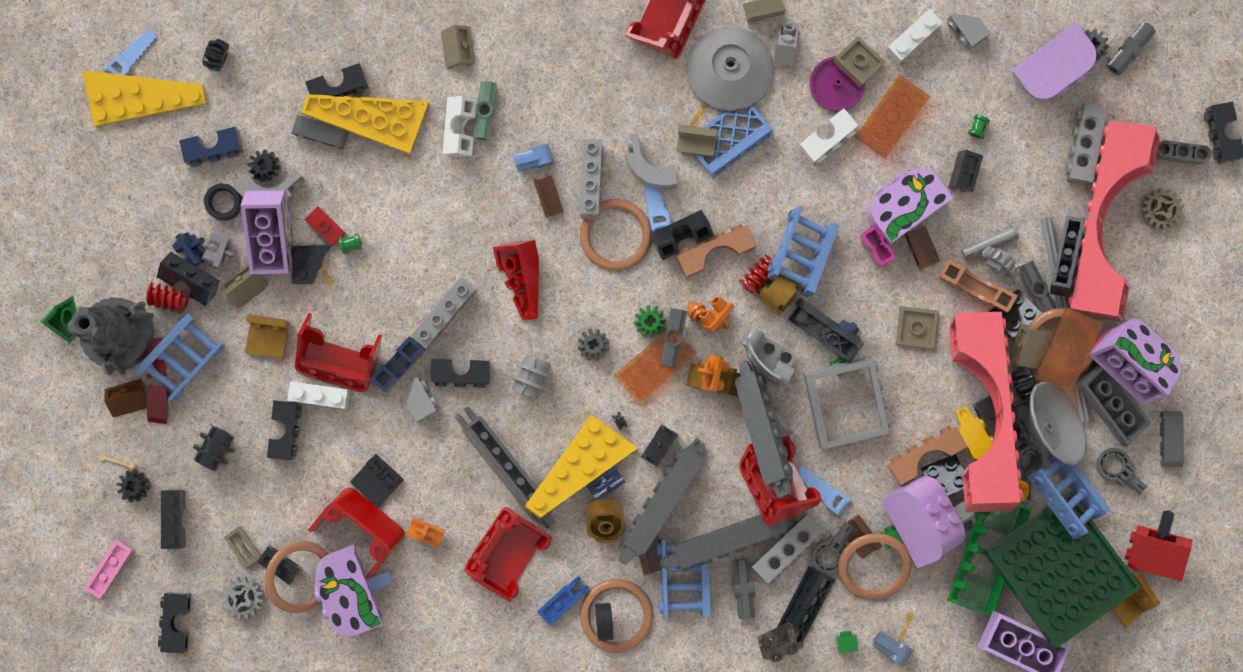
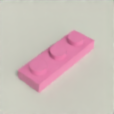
(108, 569)

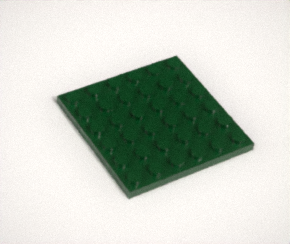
(1061, 578)

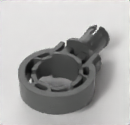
(1034, 465)
(1127, 468)
(839, 538)

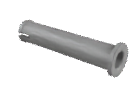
(992, 241)

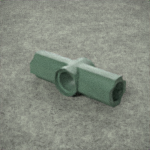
(486, 99)

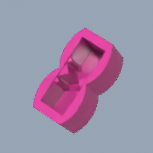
(874, 242)

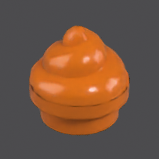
(695, 310)

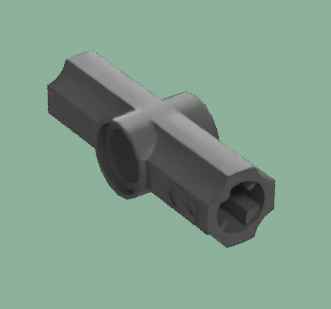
(1131, 48)
(1031, 278)
(671, 350)
(744, 589)

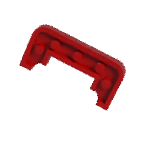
(666, 25)
(771, 507)
(505, 553)

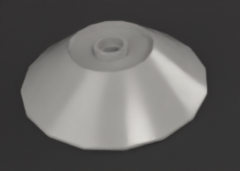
(724, 85)
(1056, 424)

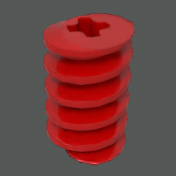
(757, 276)
(167, 299)

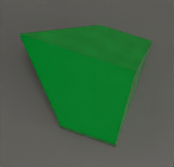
(59, 317)

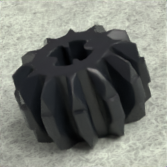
(215, 54)
(258, 171)
(1024, 382)
(127, 482)

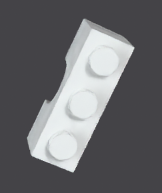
(913, 36)
(458, 112)
(816, 148)
(318, 395)

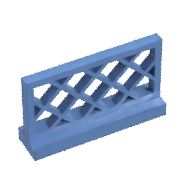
(742, 147)

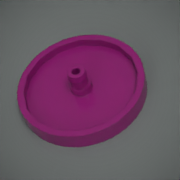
(833, 88)

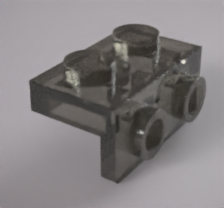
(779, 643)

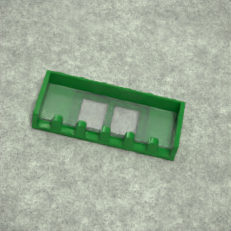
(977, 581)

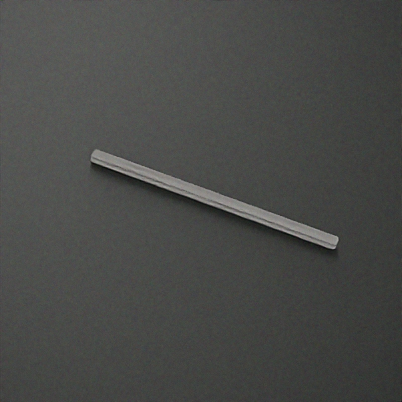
(1062, 302)

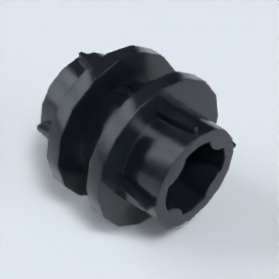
(214, 448)

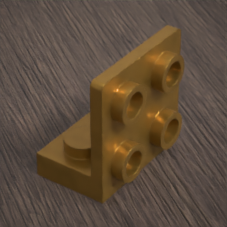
(267, 336)
(1137, 603)

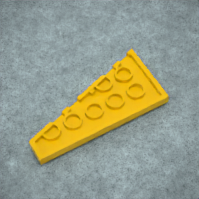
(126, 97)
(377, 119)
(585, 459)

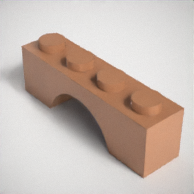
(738, 240)
(977, 286)
(905, 467)

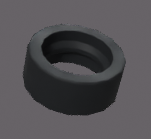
(208, 201)
(604, 621)

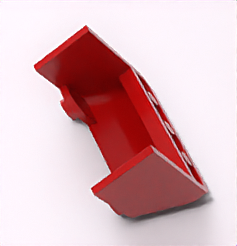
(333, 362)
(368, 517)

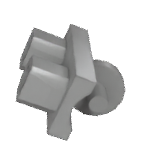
(220, 241)

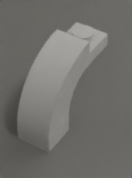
(649, 175)
(248, 184)

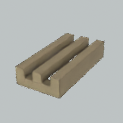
(234, 533)

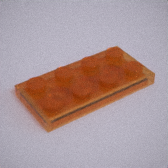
(892, 116)
(1068, 349)
(644, 371)

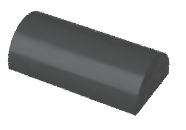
(1113, 405)

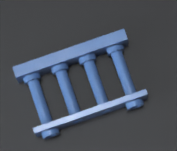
(821, 250)
(161, 353)
(1080, 486)
(702, 586)

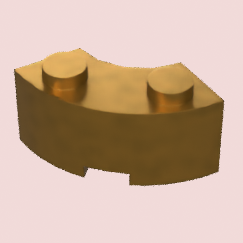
(694, 379)

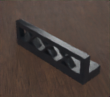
(825, 321)
(802, 601)

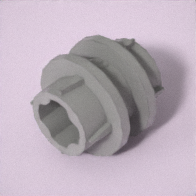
(531, 377)

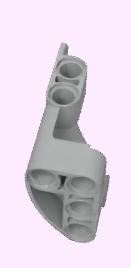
(767, 364)

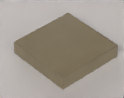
(858, 61)
(916, 327)

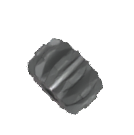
(1098, 41)
(590, 338)

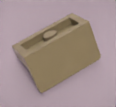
(763, 9)
(457, 46)
(697, 140)
(243, 286)
(1028, 346)

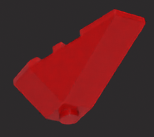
(521, 268)

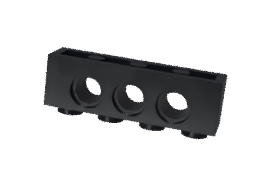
(1067, 256)

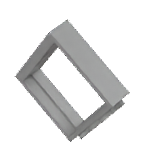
(811, 376)

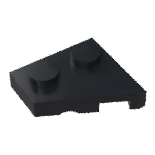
(307, 262)

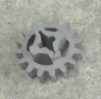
(1001, 262)
(234, 593)

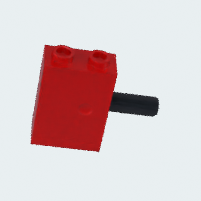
(1159, 550)

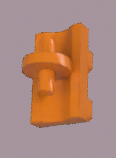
(719, 315)
(711, 373)
(425, 532)

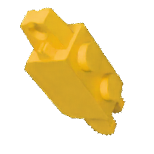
(973, 433)

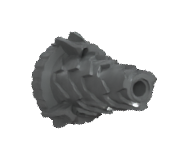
(114, 333)

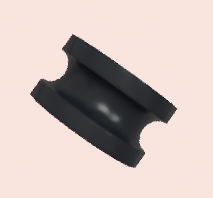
(619, 421)

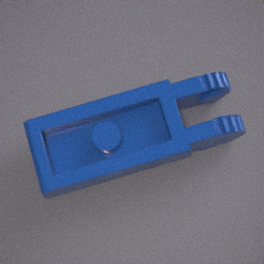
(561, 602)

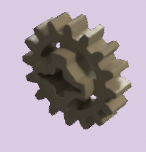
(1158, 201)

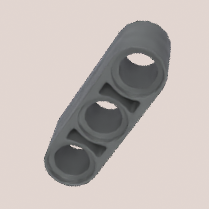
(320, 131)
(1189, 149)
(1172, 439)

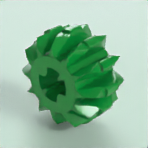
(644, 317)

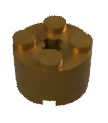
(779, 294)
(605, 520)

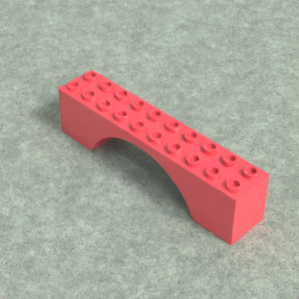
(1126, 156)
(980, 347)

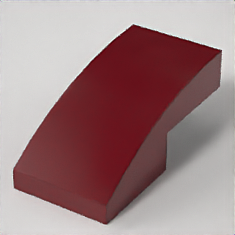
(157, 404)

